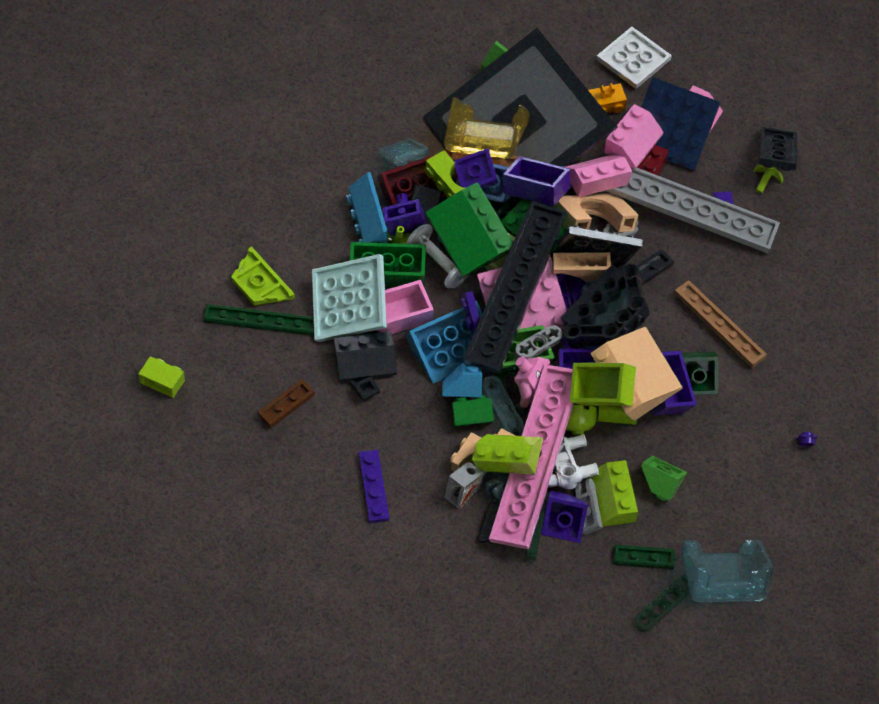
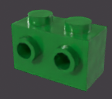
(472, 411)

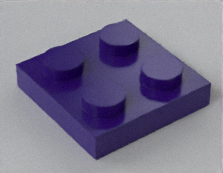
(476, 168)

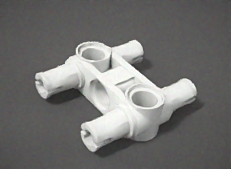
(566, 471)

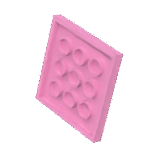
(546, 304)

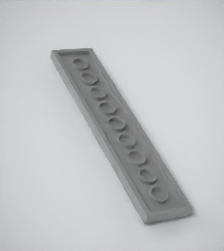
(699, 209)

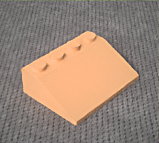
(653, 374)

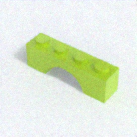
(441, 170)

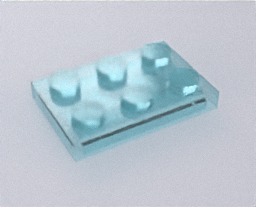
(403, 151)

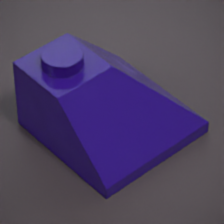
(564, 517)

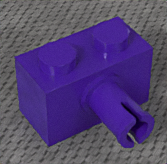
(405, 214)

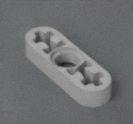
(542, 336)

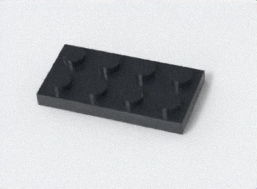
(778, 149)

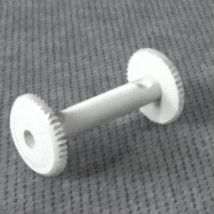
(421, 237)

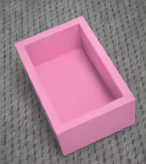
(407, 307)

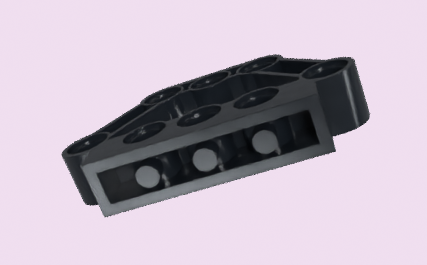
(598, 334)

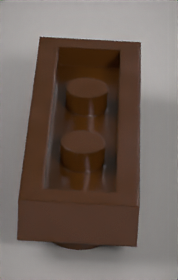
(286, 403)

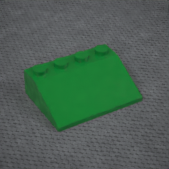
(470, 230)

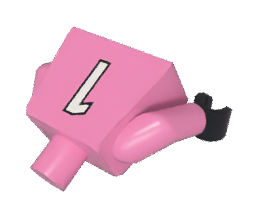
(528, 380)

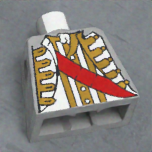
(466, 477)

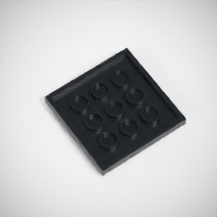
(593, 241)

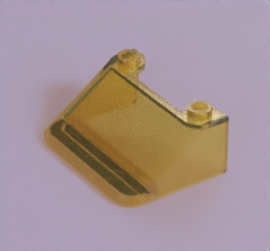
(471, 135)

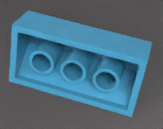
(366, 211)

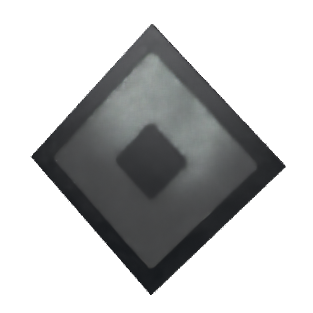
(563, 113)

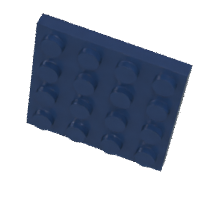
(683, 119)

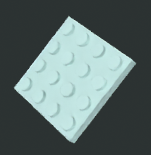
(349, 298)

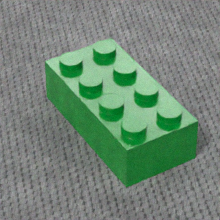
(401, 261)

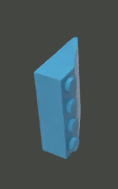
(441, 343)

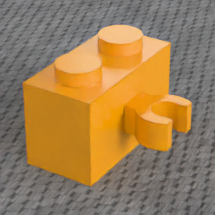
(610, 98)

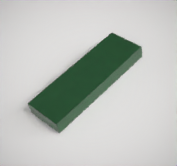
(644, 556)

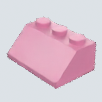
(634, 136)
(599, 174)

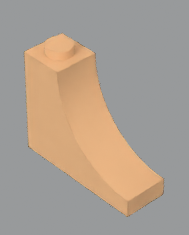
(581, 265)

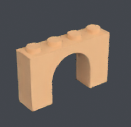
(604, 205)

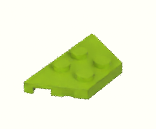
(259, 281)

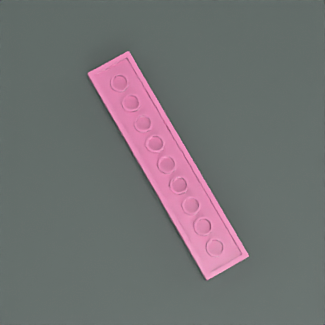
(526, 492)

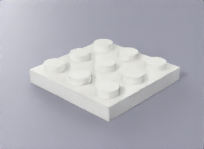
(633, 57)

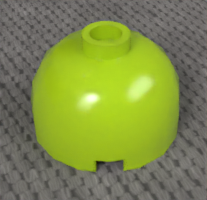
(581, 419)

